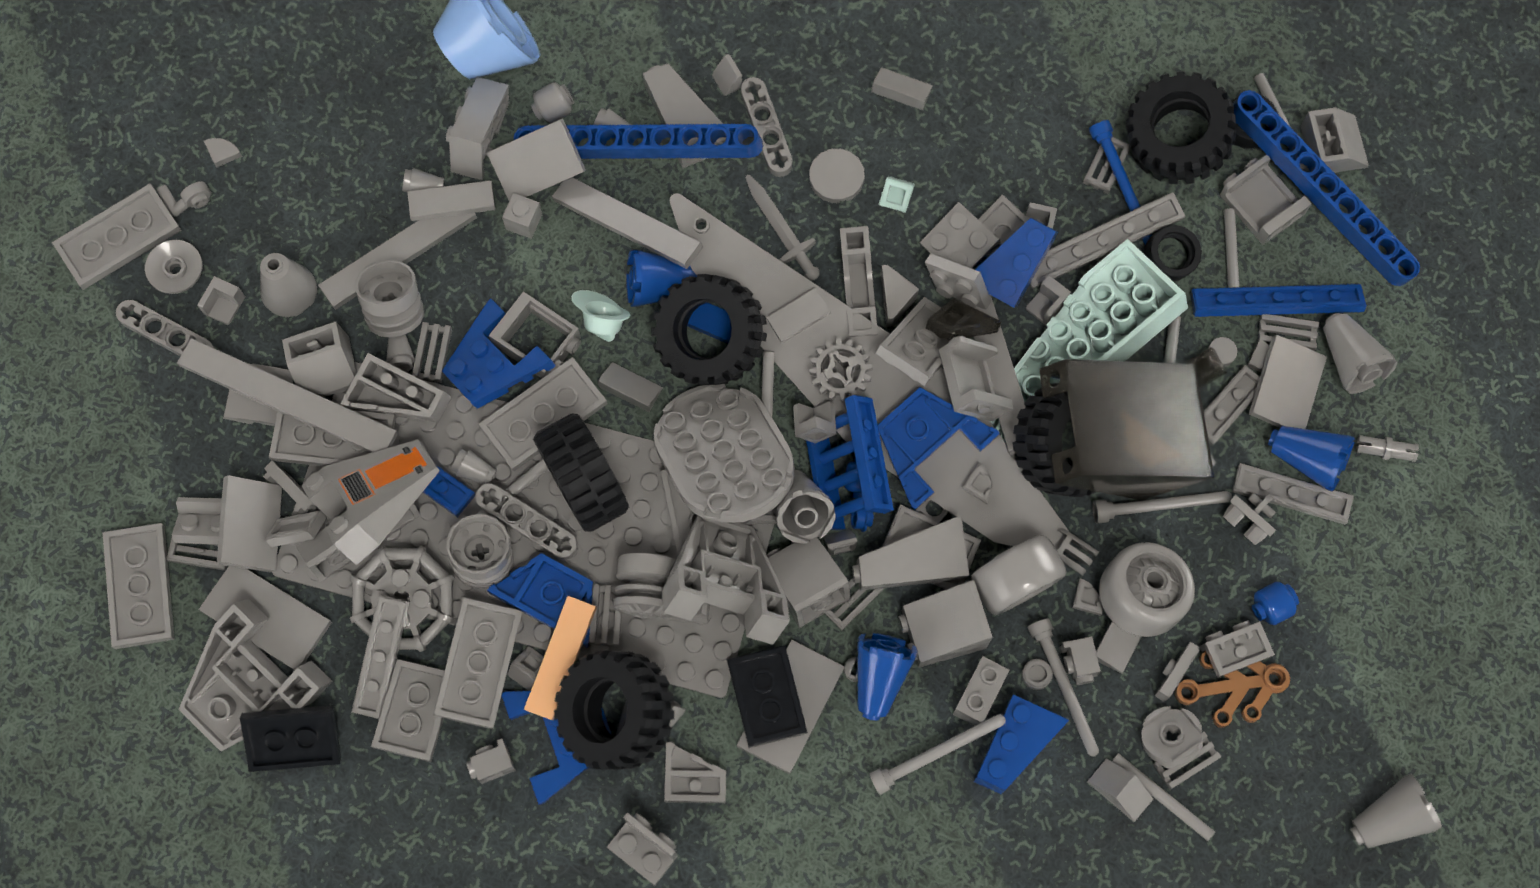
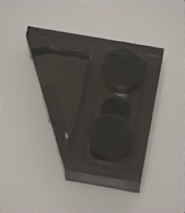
(961, 320)

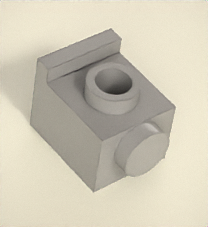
(1081, 660)
(490, 762)

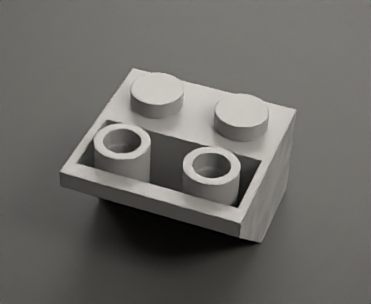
(1335, 139)
(321, 359)

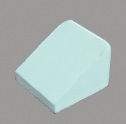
(896, 194)

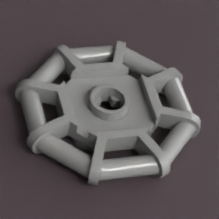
(403, 581)

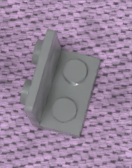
(642, 849)

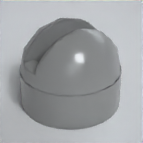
(848, 668)

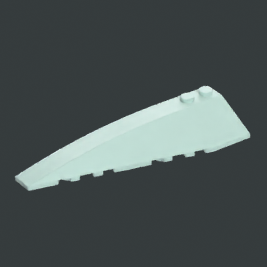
(1106, 317)

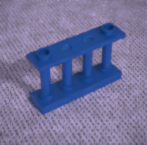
(869, 460)

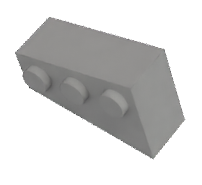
(476, 126)
(390, 390)

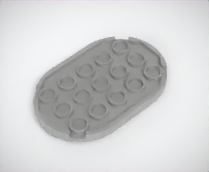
(724, 453)

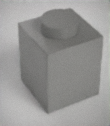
(522, 215)

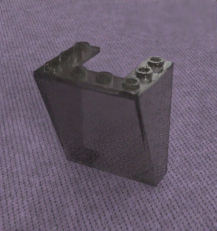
(1133, 426)

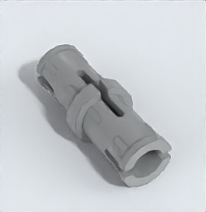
(1387, 448)

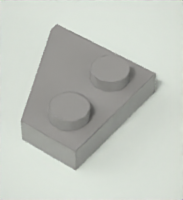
(691, 778)

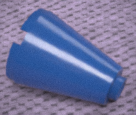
(651, 277)
(1313, 453)
(881, 672)

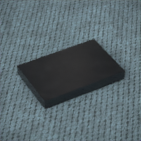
(767, 696)
(290, 738)

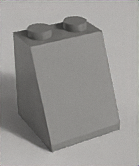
(809, 580)
(946, 624)

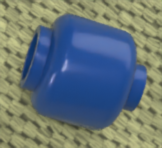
(1275, 603)

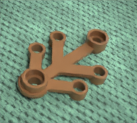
(1239, 686)

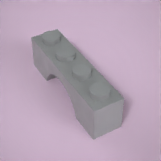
(858, 278)

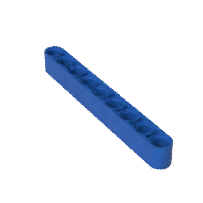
(654, 134)
(1337, 193)

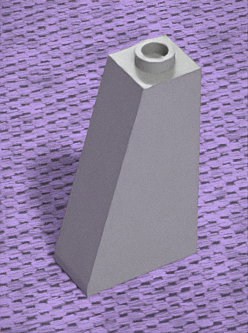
(677, 103)
(918, 559)

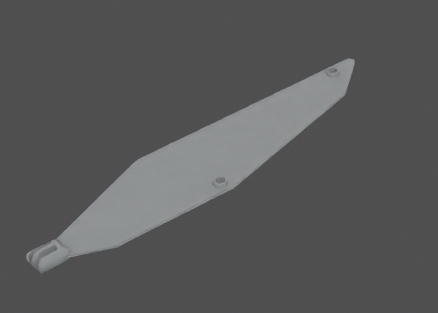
(1015, 507)

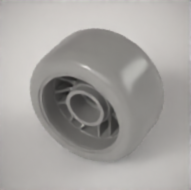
(1018, 574)
(1146, 589)

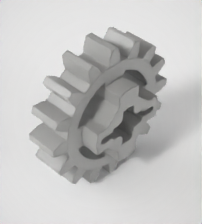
(829, 375)

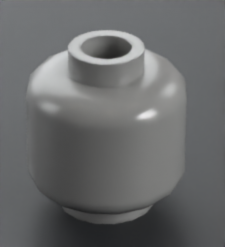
(552, 102)

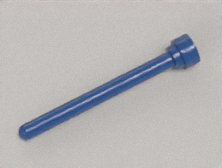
(1102, 134)

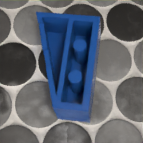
(1016, 261)
(1017, 743)

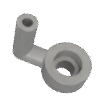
(194, 196)

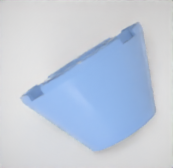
(484, 37)

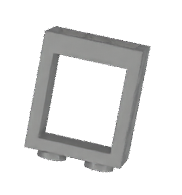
(515, 318)

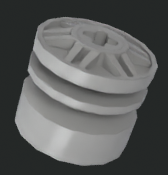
(389, 298)
(476, 535)
(645, 579)

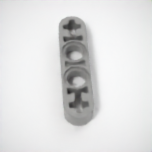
(766, 127)
(164, 335)
(524, 524)

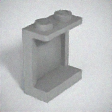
(1262, 200)
(970, 379)

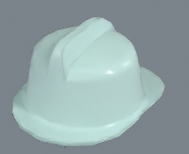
(600, 313)

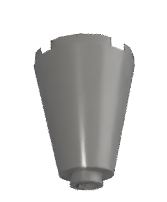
(286, 285)
(1356, 354)
(805, 511)
(1396, 815)

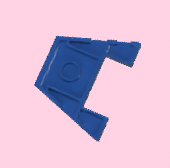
(482, 369)
(918, 430)
(550, 782)

